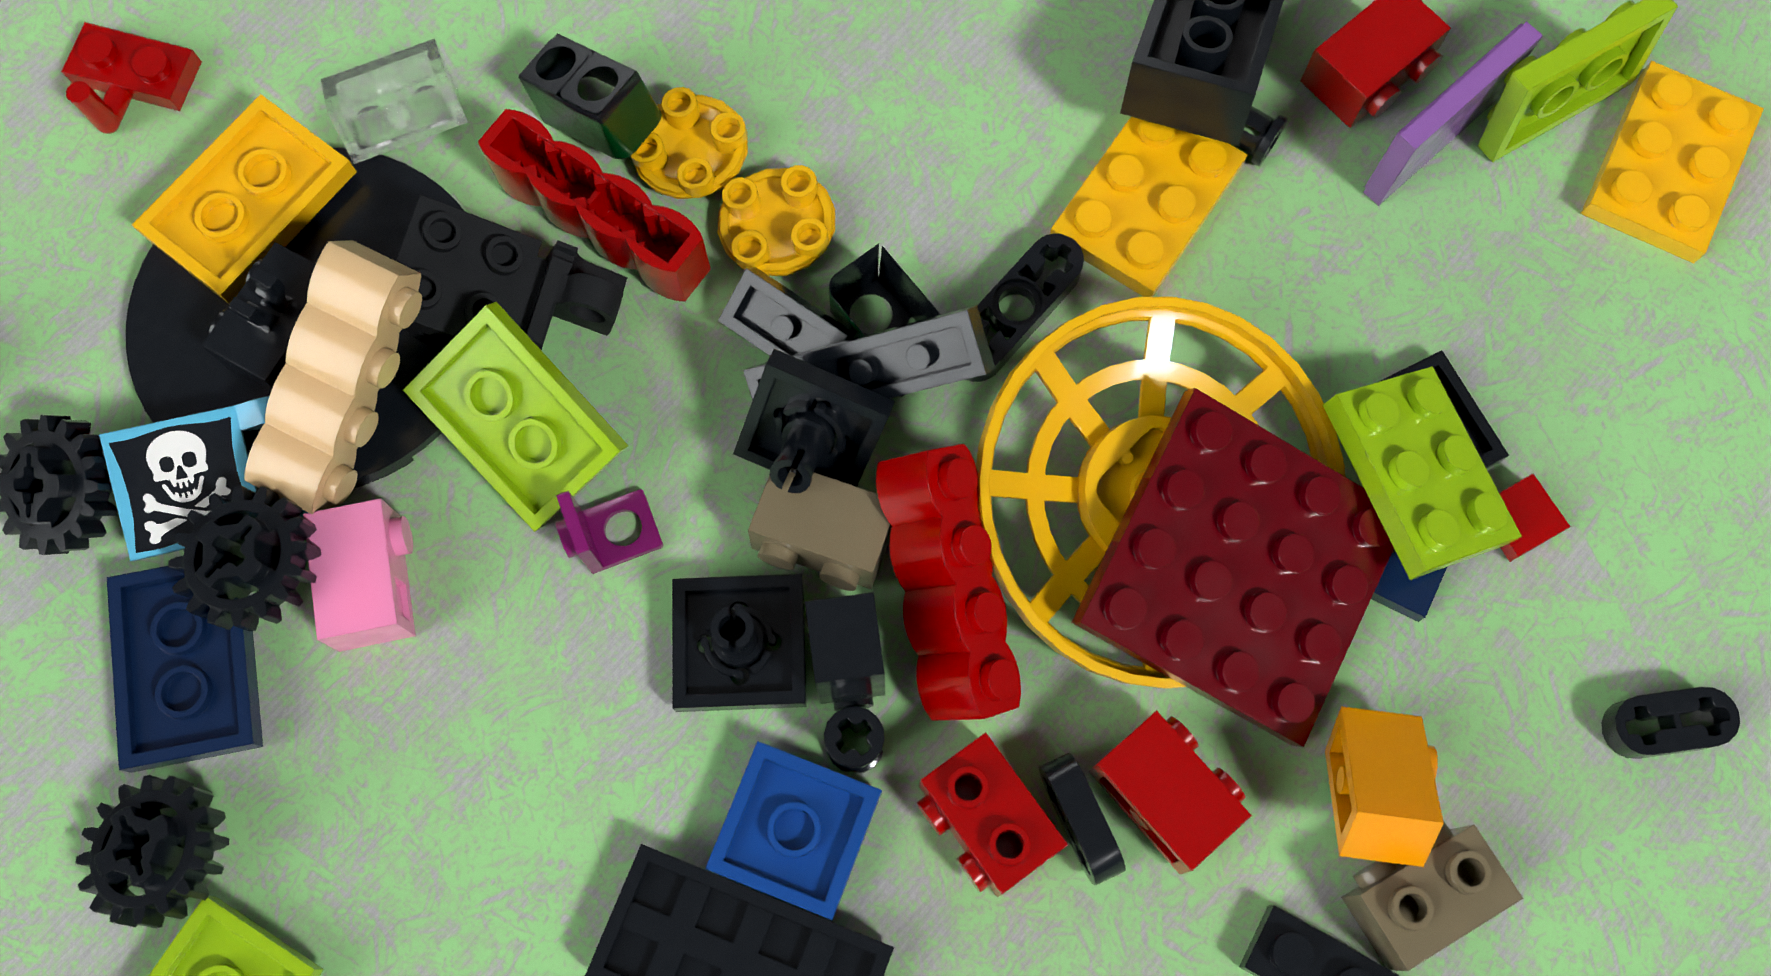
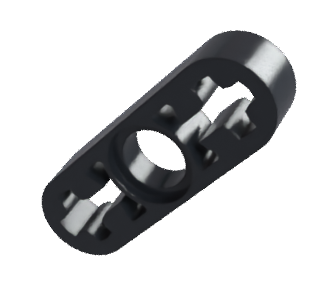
(1056, 288)

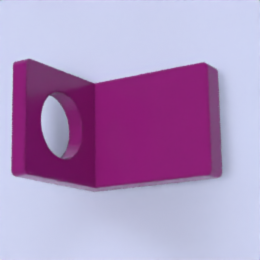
(585, 530)

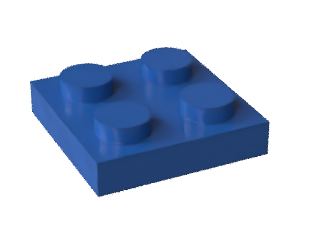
(794, 830)

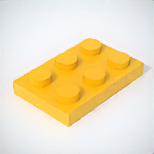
(1672, 162)
(243, 196)
(1148, 201)

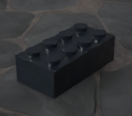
(1201, 65)

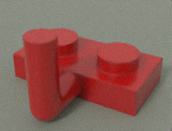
(126, 70)

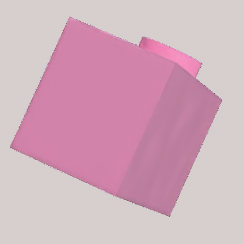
(361, 575)

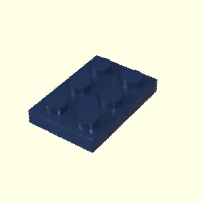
(176, 679)

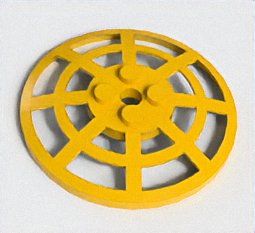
(1121, 453)

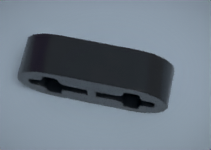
(1672, 736)
(1082, 819)

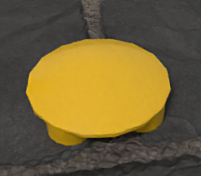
(693, 146)
(776, 220)

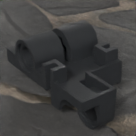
(479, 262)

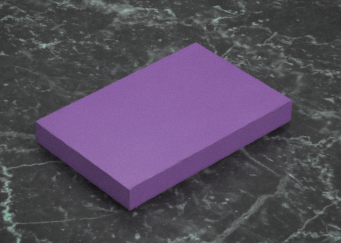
(1449, 113)

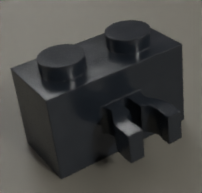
(258, 323)

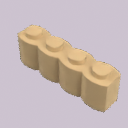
(333, 374)

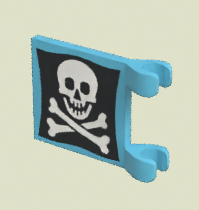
(173, 468)

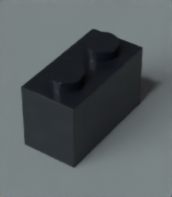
(846, 650)

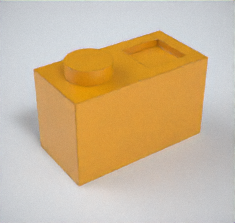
(1383, 786)

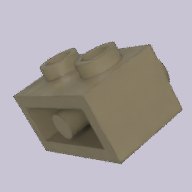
(823, 529)
(1422, 910)

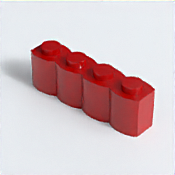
(596, 205)
(950, 598)

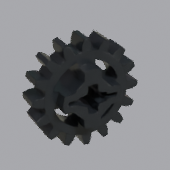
(54, 485)
(244, 549)
(152, 852)

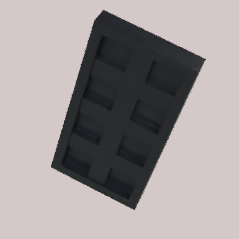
(701, 924)

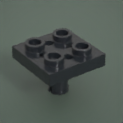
(803, 436)
(703, 610)

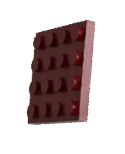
(1239, 569)

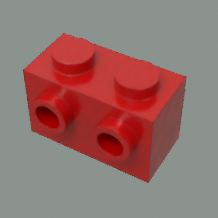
(1373, 56)
(1172, 792)
(989, 816)

